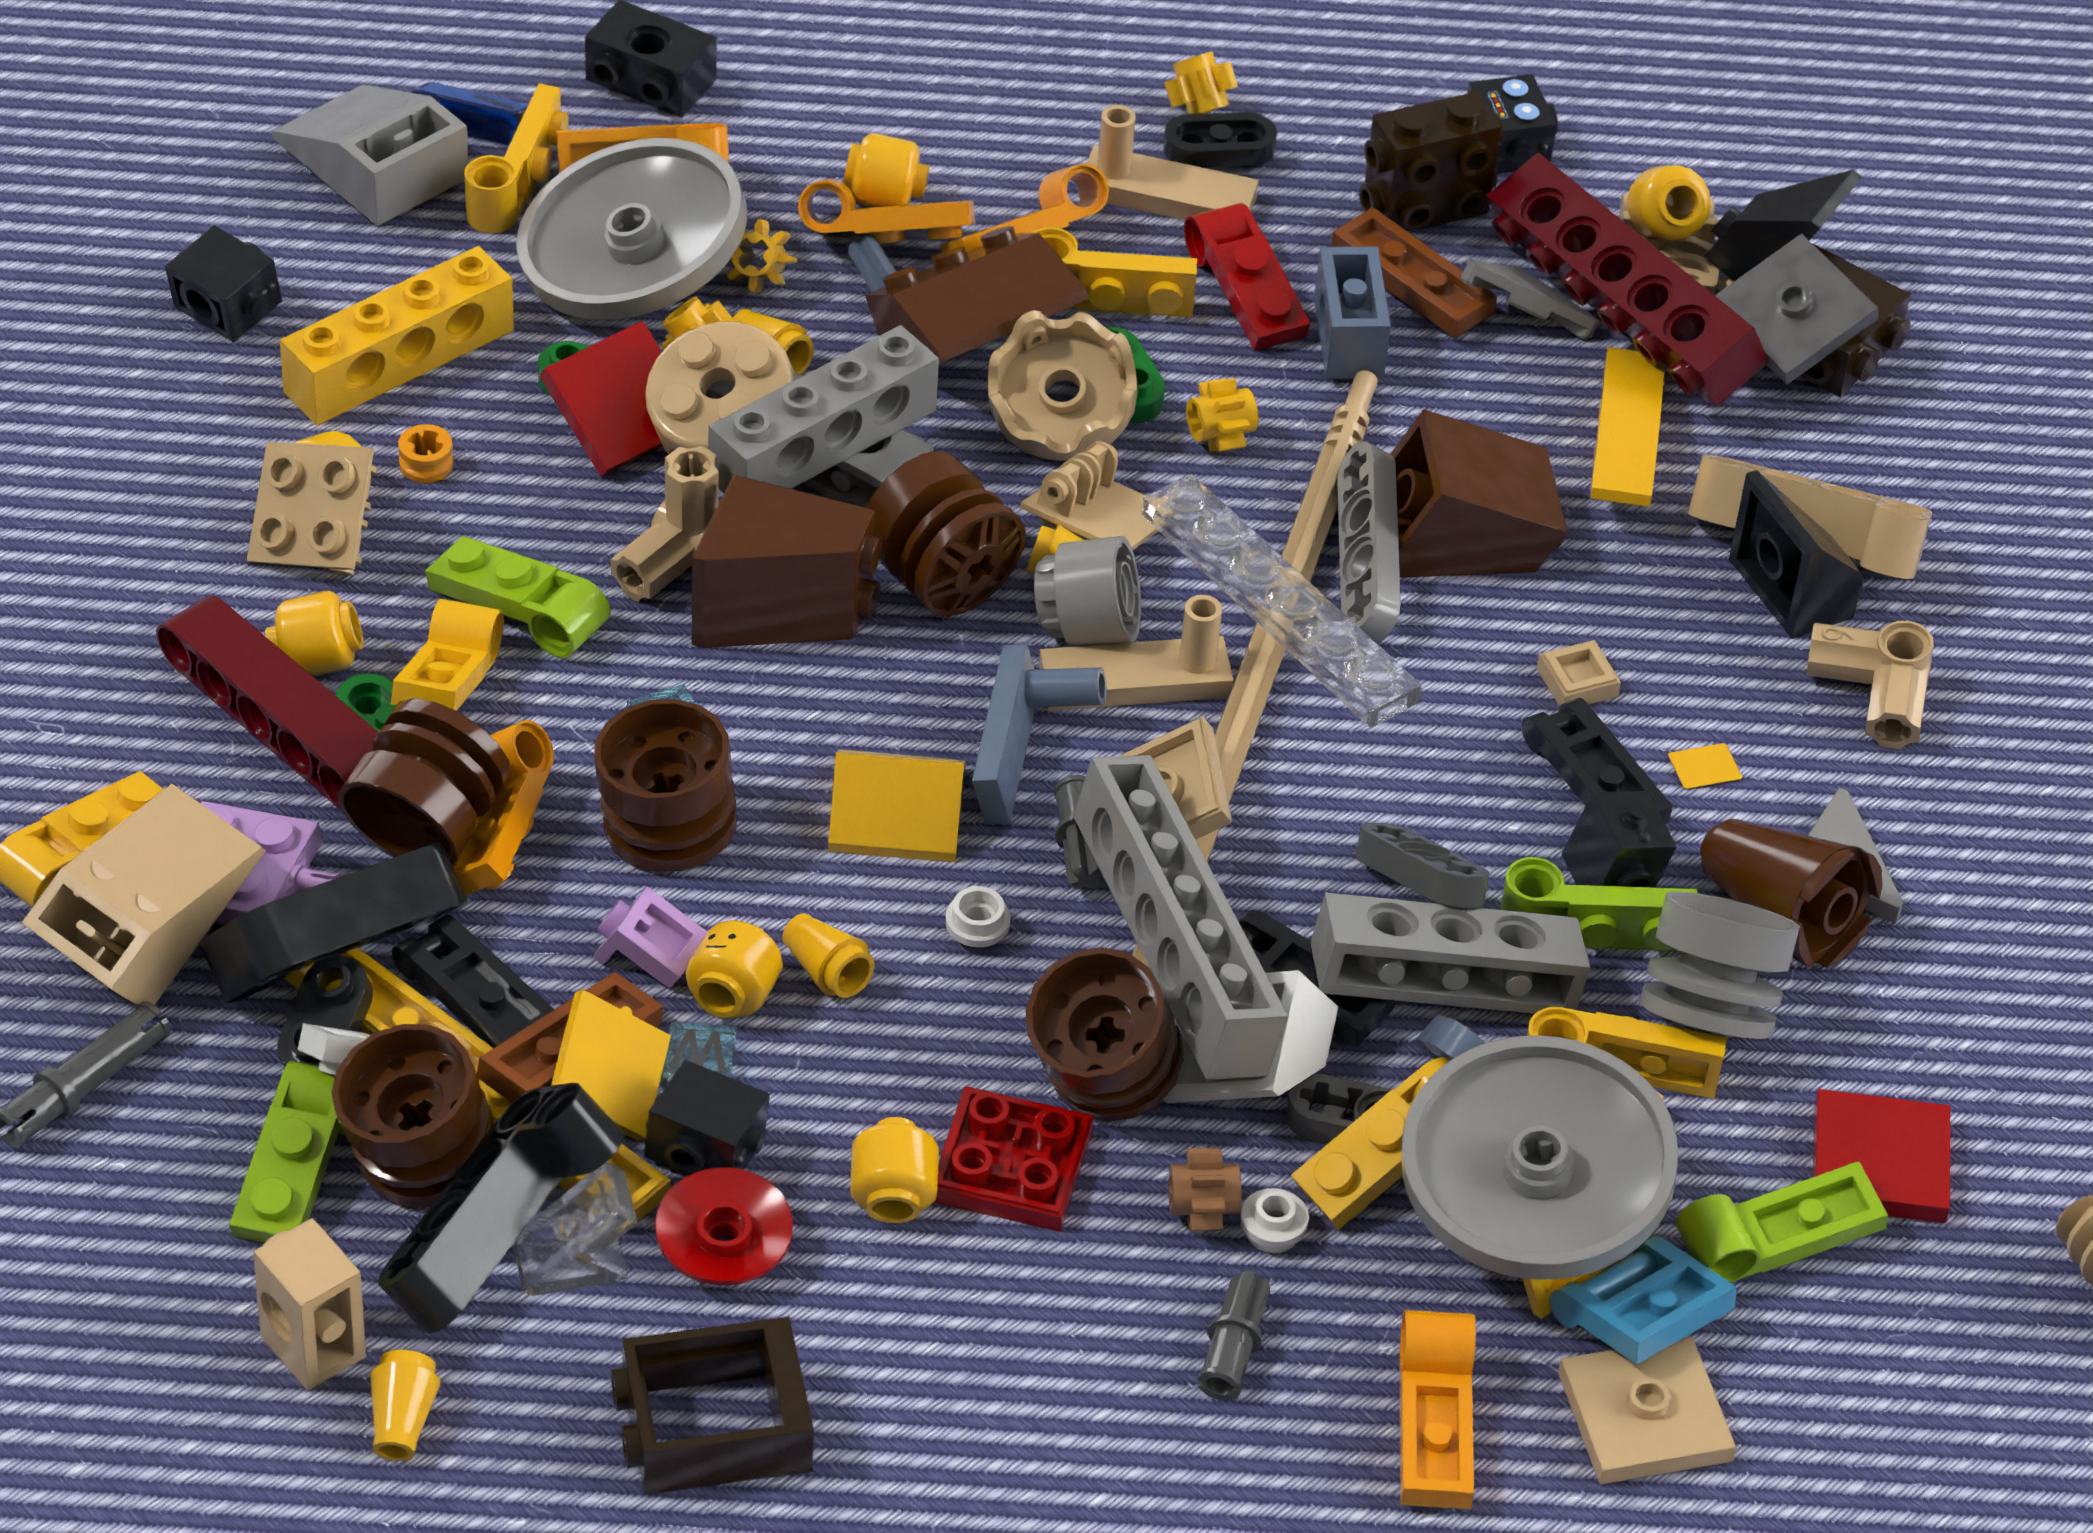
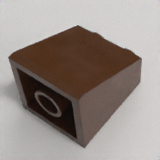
(1473, 501)
(783, 568)

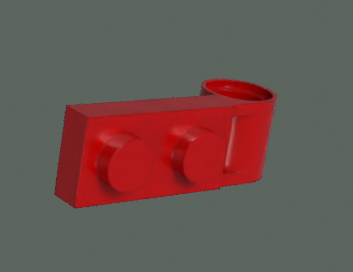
(1247, 274)

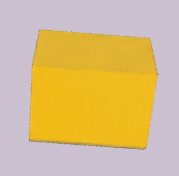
(896, 805)

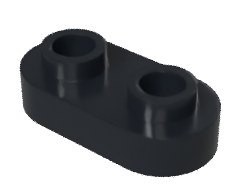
(1220, 139)
(338, 1008)

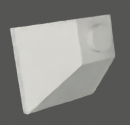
(1299, 1054)

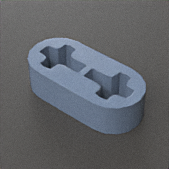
(1447, 1038)

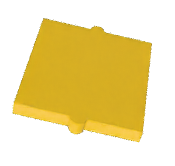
(613, 1060)

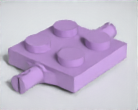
(285, 864)

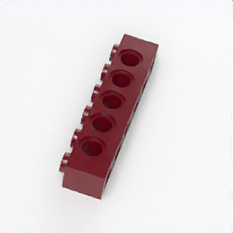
(1626, 280)

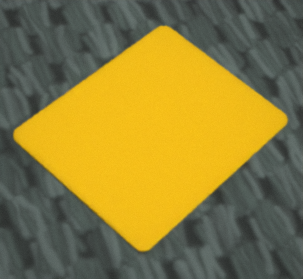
(1704, 765)

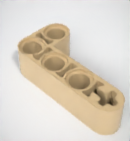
(1867, 526)

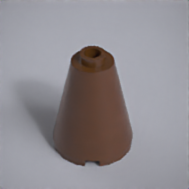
(1800, 878)

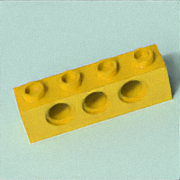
(397, 335)

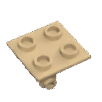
(1089, 501)
(312, 506)

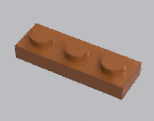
(1418, 273)
(532, 1054)

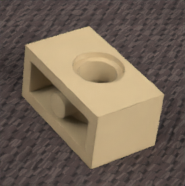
(309, 1303)

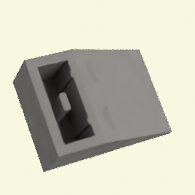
(380, 148)

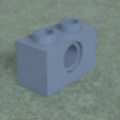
(1351, 311)

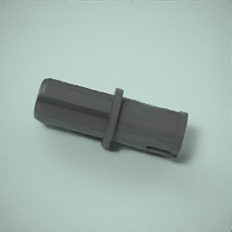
(1079, 861)
(1234, 1336)

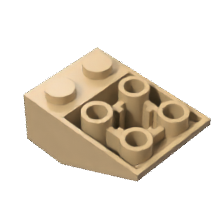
(145, 894)

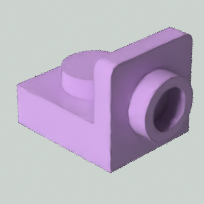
(651, 936)

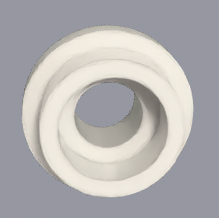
(977, 917)
(1269, 1232)

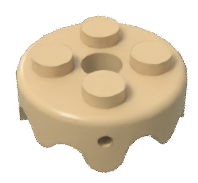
(1061, 350)
(697, 361)

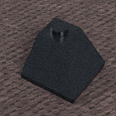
(1775, 220)
(1792, 560)

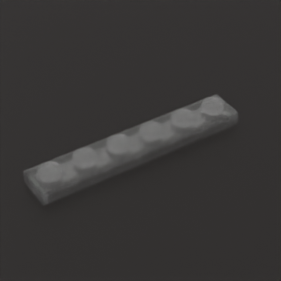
(1282, 601)

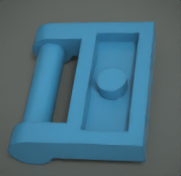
(1645, 1300)

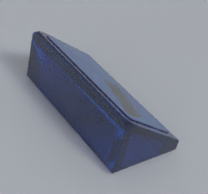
(484, 114)

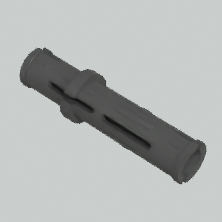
(60, 1089)

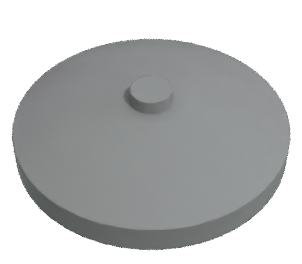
(631, 228)
(1539, 1157)

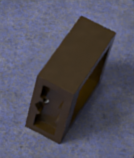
(711, 1357)

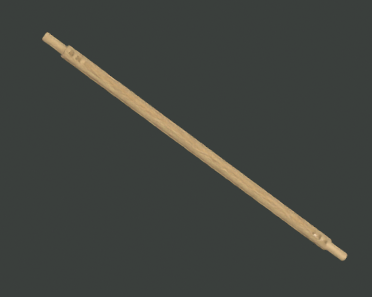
(1303, 552)

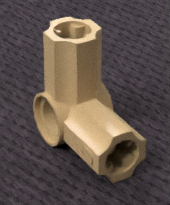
(676, 528)
(1889, 659)

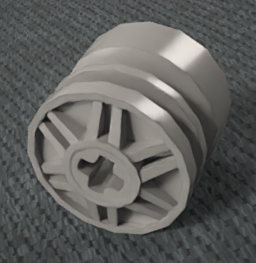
(1716, 978)

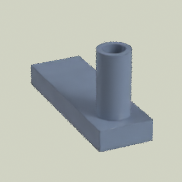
(1009, 722)

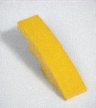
(1627, 428)

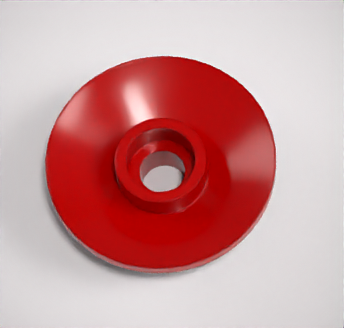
(729, 1205)

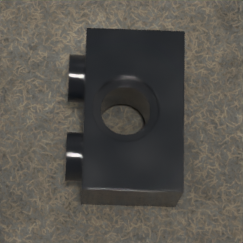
(650, 58)

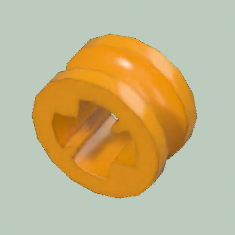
(427, 467)

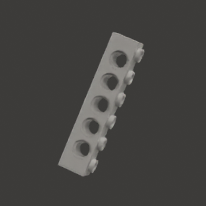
(1180, 918)

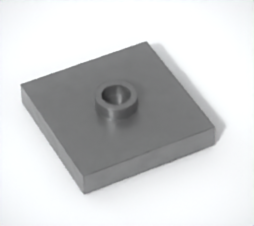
(1799, 307)

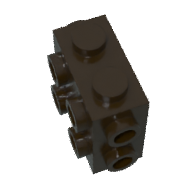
(1432, 162)
(1860, 354)

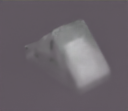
(578, 1236)

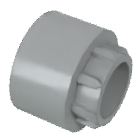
(1089, 592)

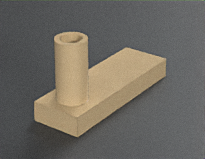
(1157, 183)
(1160, 669)

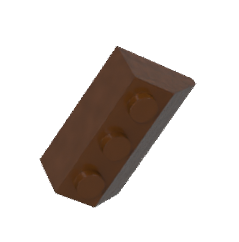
(976, 292)

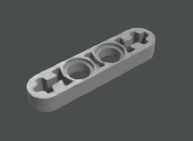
(1369, 540)

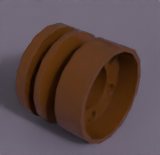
(945, 533)
(424, 780)
(666, 785)
(1078, 1012)
(410, 1110)

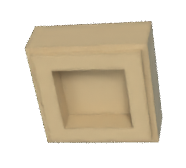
(1578, 673)

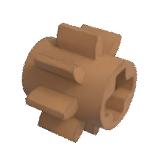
(1204, 1189)

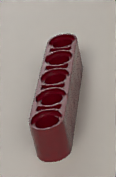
(267, 693)

